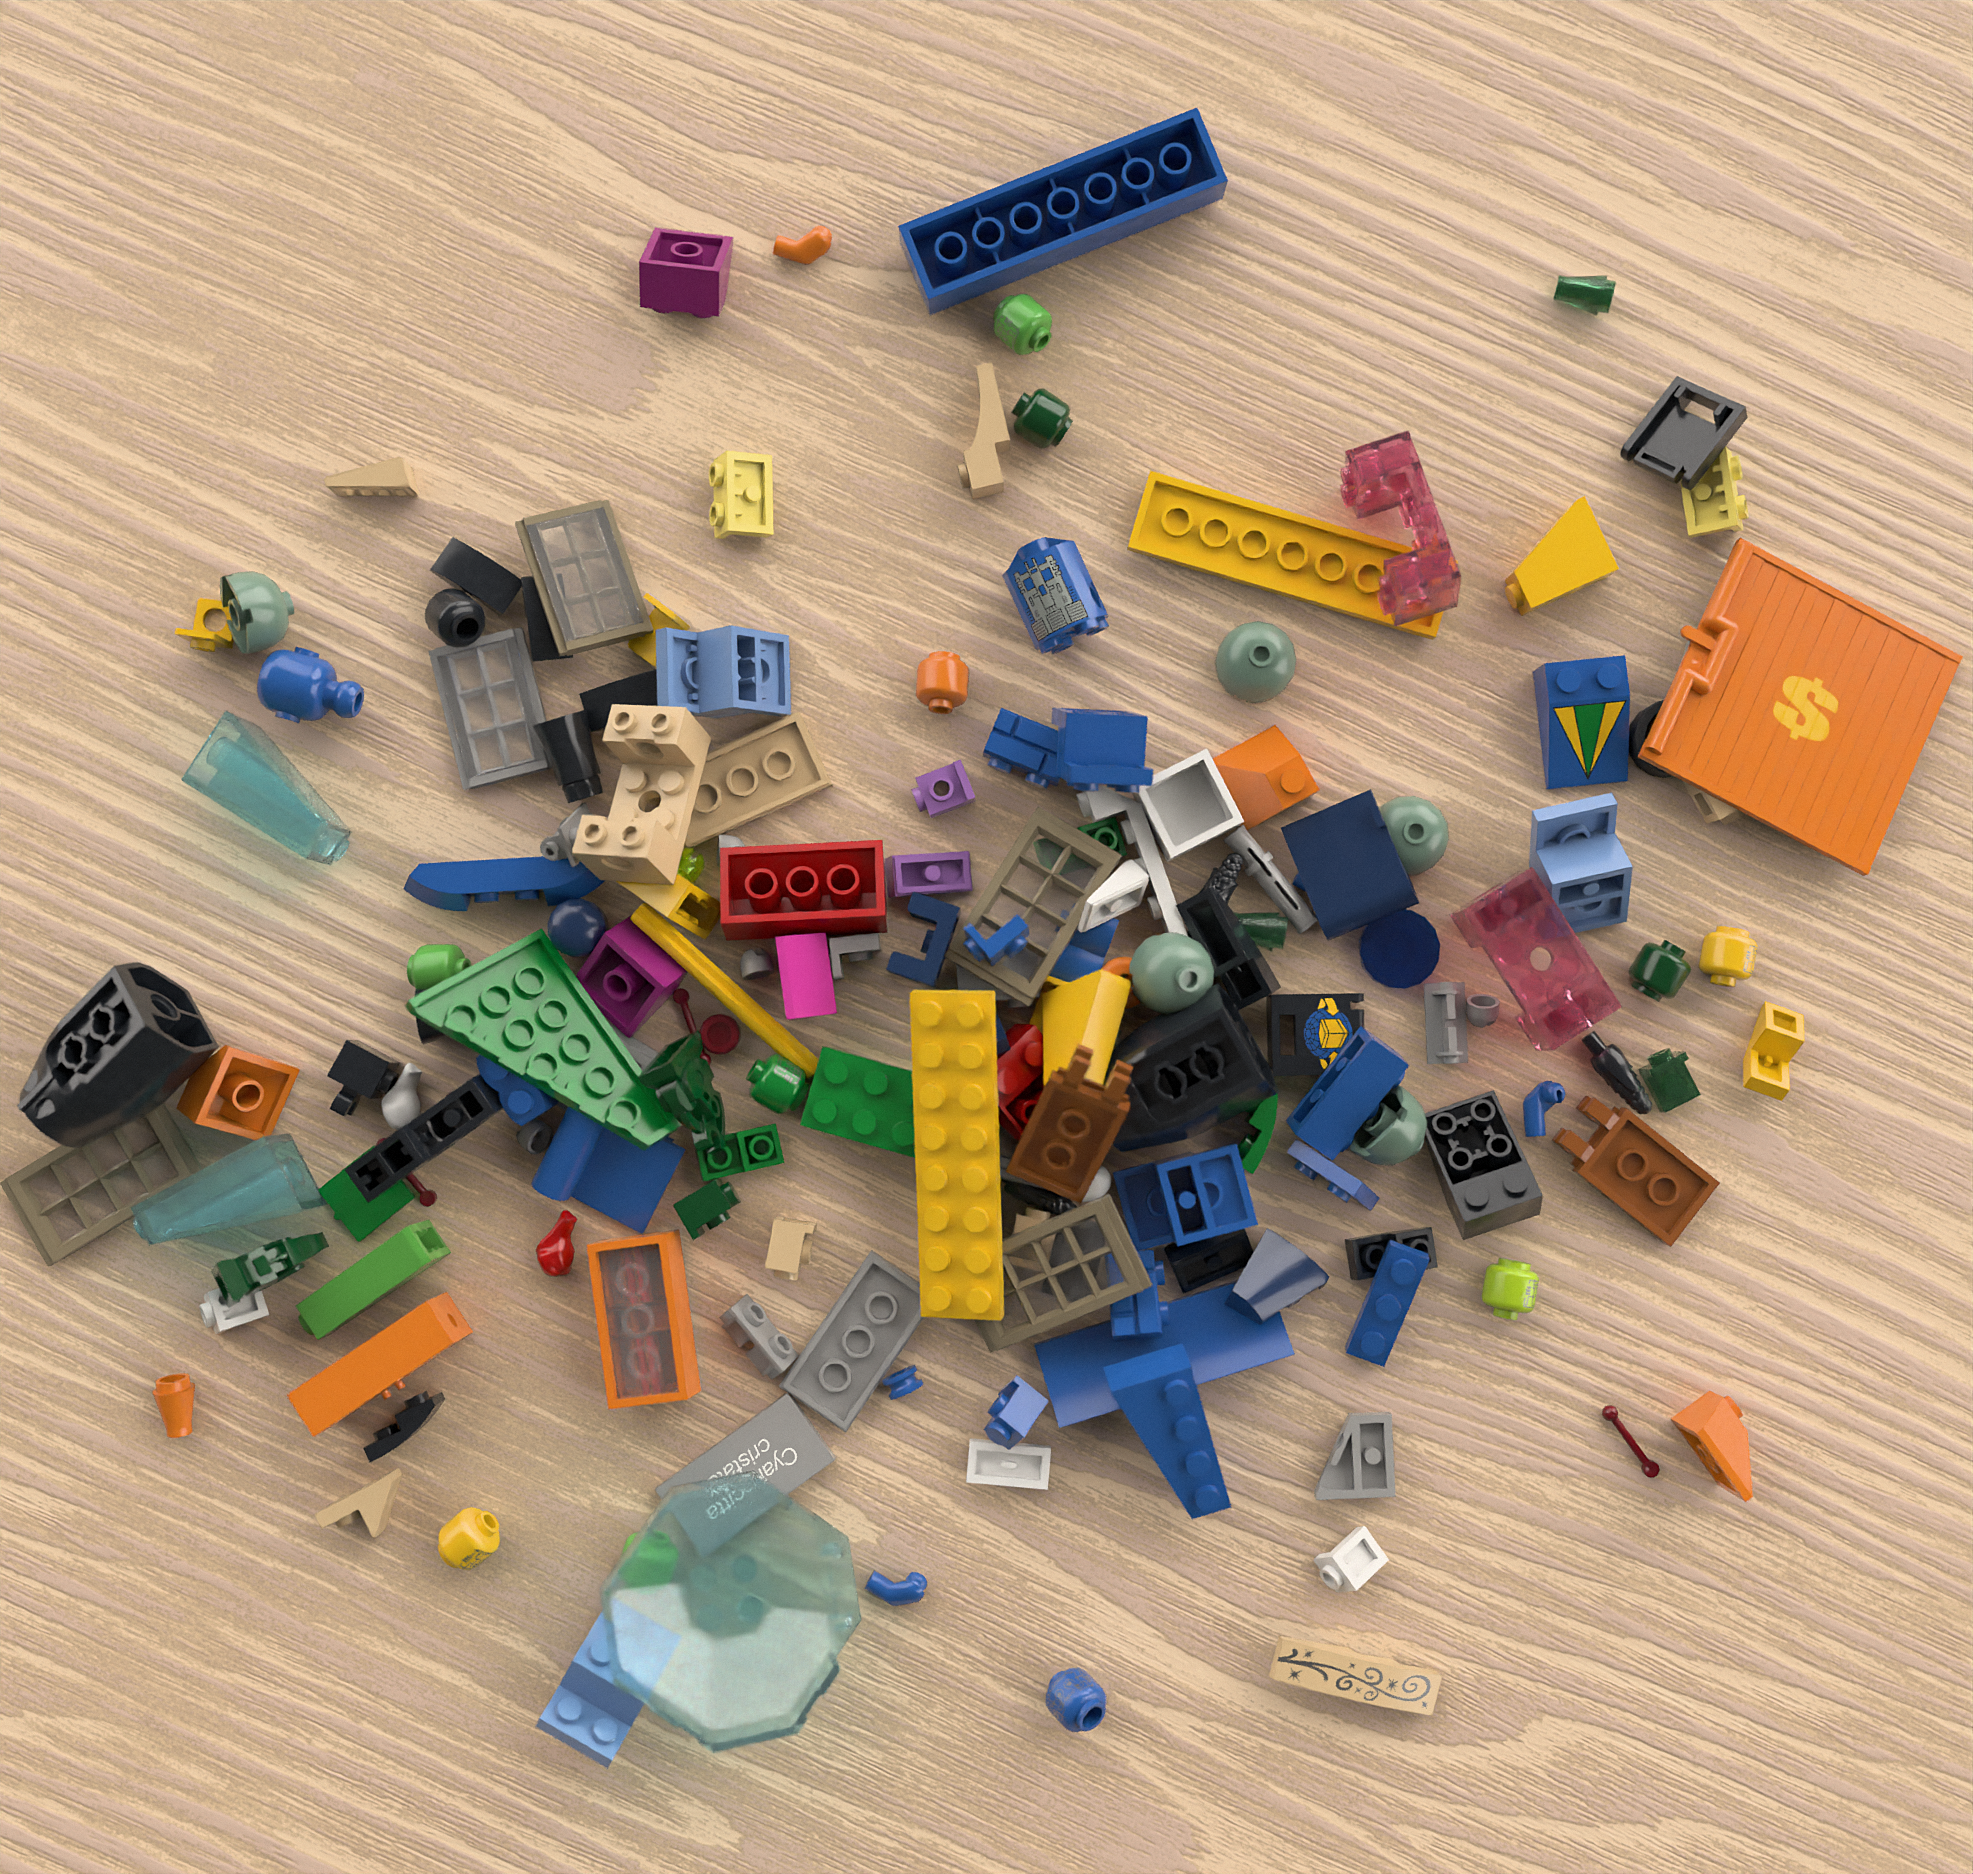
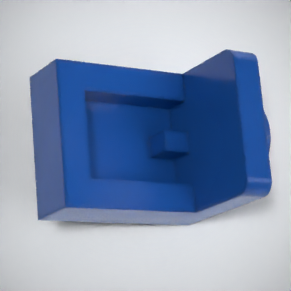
(1006, 941)

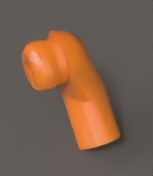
(806, 249)

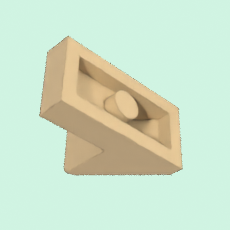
(371, 1500)

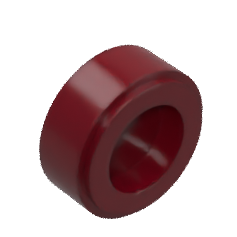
(720, 1034)

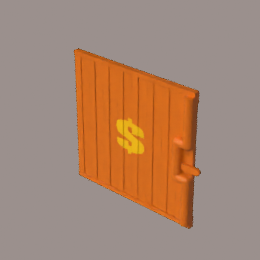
(1800, 707)

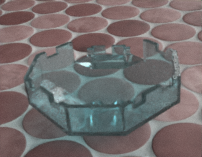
(730, 1610)

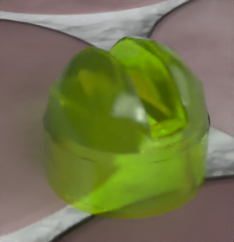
(690, 867)

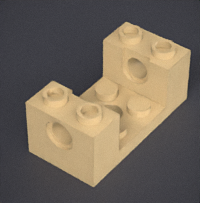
(661, 758)

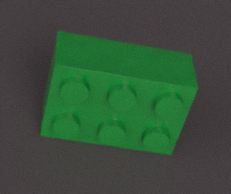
(862, 1101)

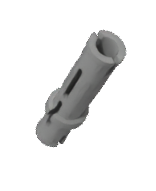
(1241, 842)

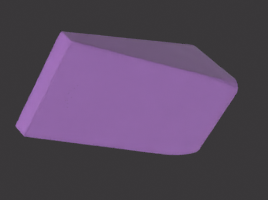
(928, 874)

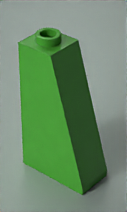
(372, 1279)

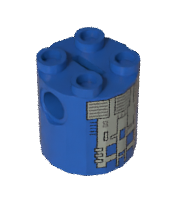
(1054, 594)

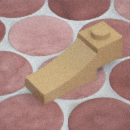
(981, 463)

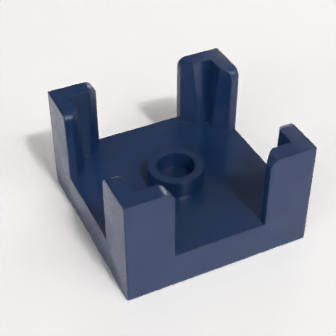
(935, 942)

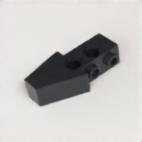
(424, 1138)

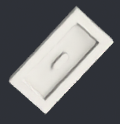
(1020, 1466)

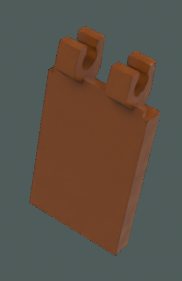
(1071, 1128)
(1638, 1170)

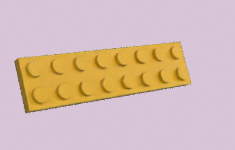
(1268, 549)
(957, 1153)

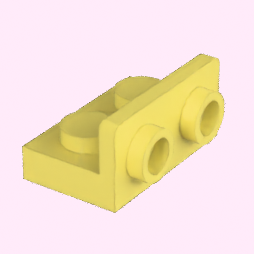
(742, 495)
(1714, 500)

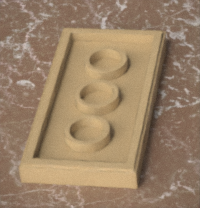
(755, 778)

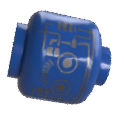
(1076, 1700)

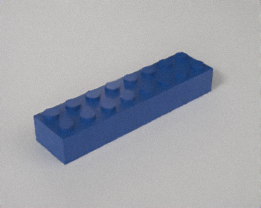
(1063, 211)

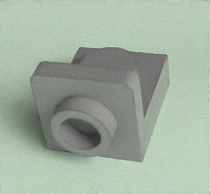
(857, 947)

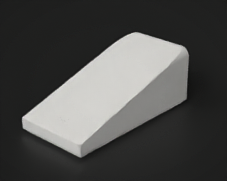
(1115, 896)

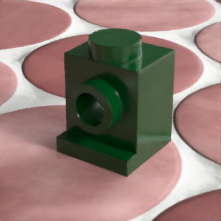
(707, 1206)

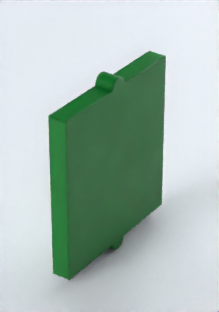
(354, 1210)

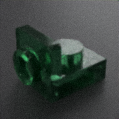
(1669, 1079)

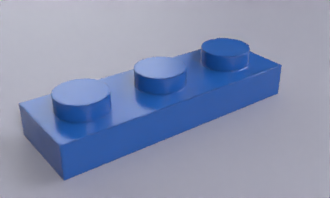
(1387, 1303)

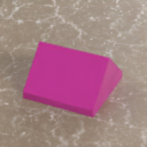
(806, 976)

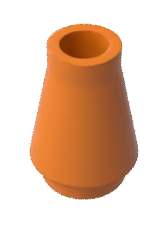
(175, 1403)

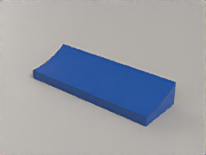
(1212, 1334)

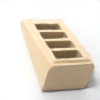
(382, 478)

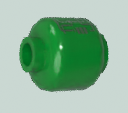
(777, 1084)

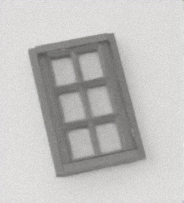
(491, 708)

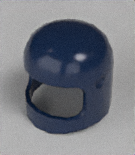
(576, 927)

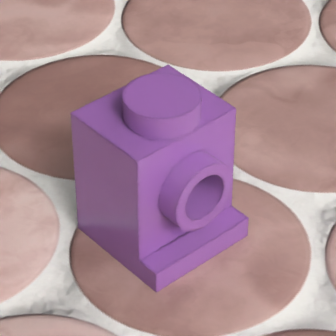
(958, 795)

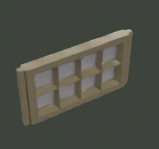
(1047, 885)
(90, 1190)
(1071, 1270)

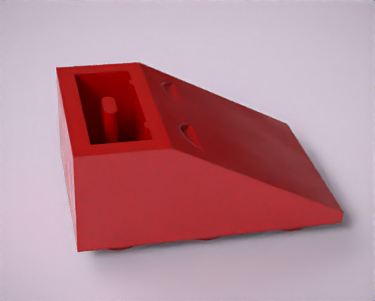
(1020, 1077)

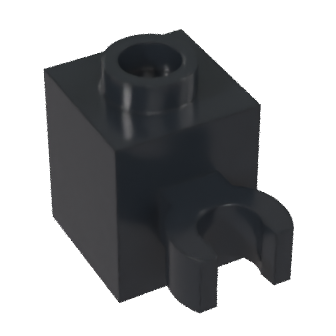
(362, 1073)

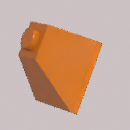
(1265, 776)
(238, 1093)
(1719, 1441)

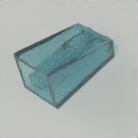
(262, 786)
(241, 1189)

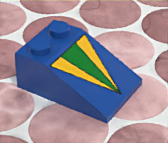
(1583, 721)

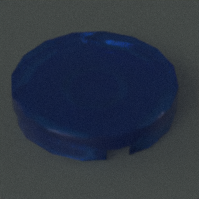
(1399, 950)

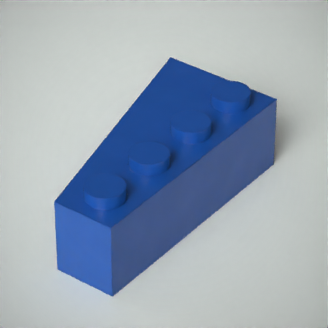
(1168, 1416)

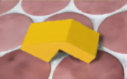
(1770, 1049)

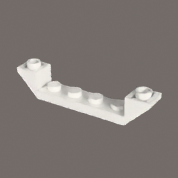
(1136, 830)

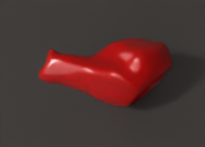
(556, 1250)

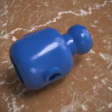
(305, 687)

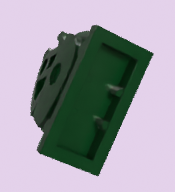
(686, 1091)
(265, 1266)

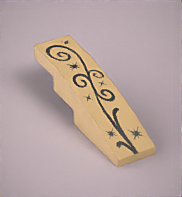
(1355, 1675)

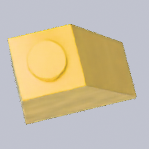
(1562, 562)
(681, 903)
(1086, 1014)

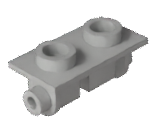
(562, 842)
(1445, 1023)
(749, 1322)

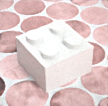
(1188, 805)

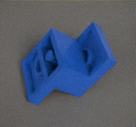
(1101, 749)
(1185, 1197)

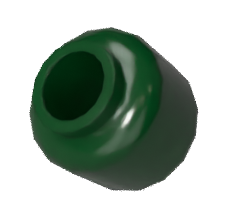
(1041, 418)
(1659, 970)

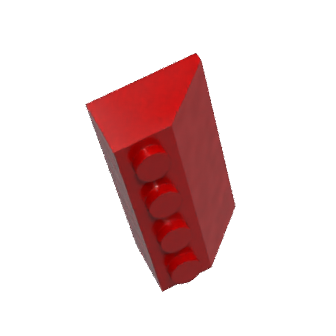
(803, 890)

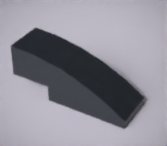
(1230, 948)

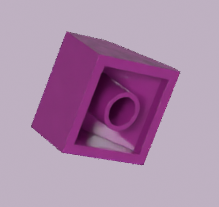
(685, 272)
(629, 976)

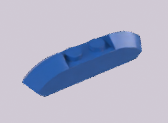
(453, 883)

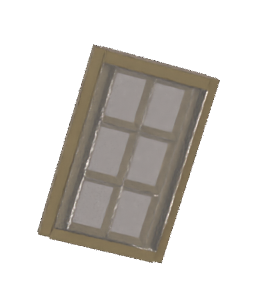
(583, 577)

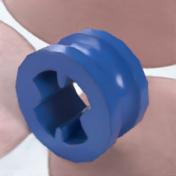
(902, 1382)

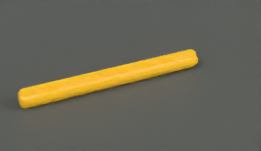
(723, 988)

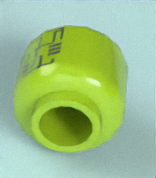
(1510, 1288)

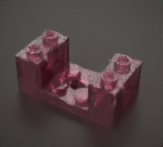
(1391, 476)
(1512, 923)

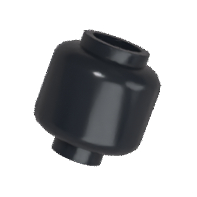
(455, 618)

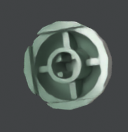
(256, 610)
(1255, 662)
(1417, 832)
(1170, 972)
(1394, 1131)

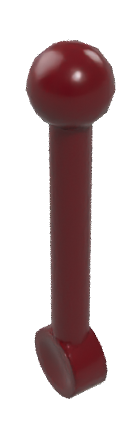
(682, 997)
(427, 1197)
(1649, 1467)

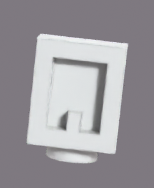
(217, 1314)
(1351, 1561)

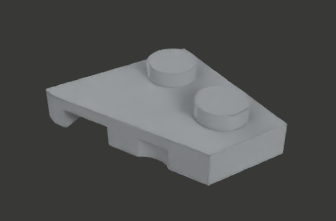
(1360, 1460)

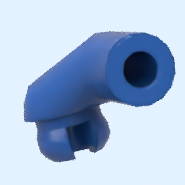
(1537, 1104)
(900, 1592)

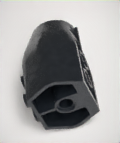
(115, 1056)
(1190, 1073)

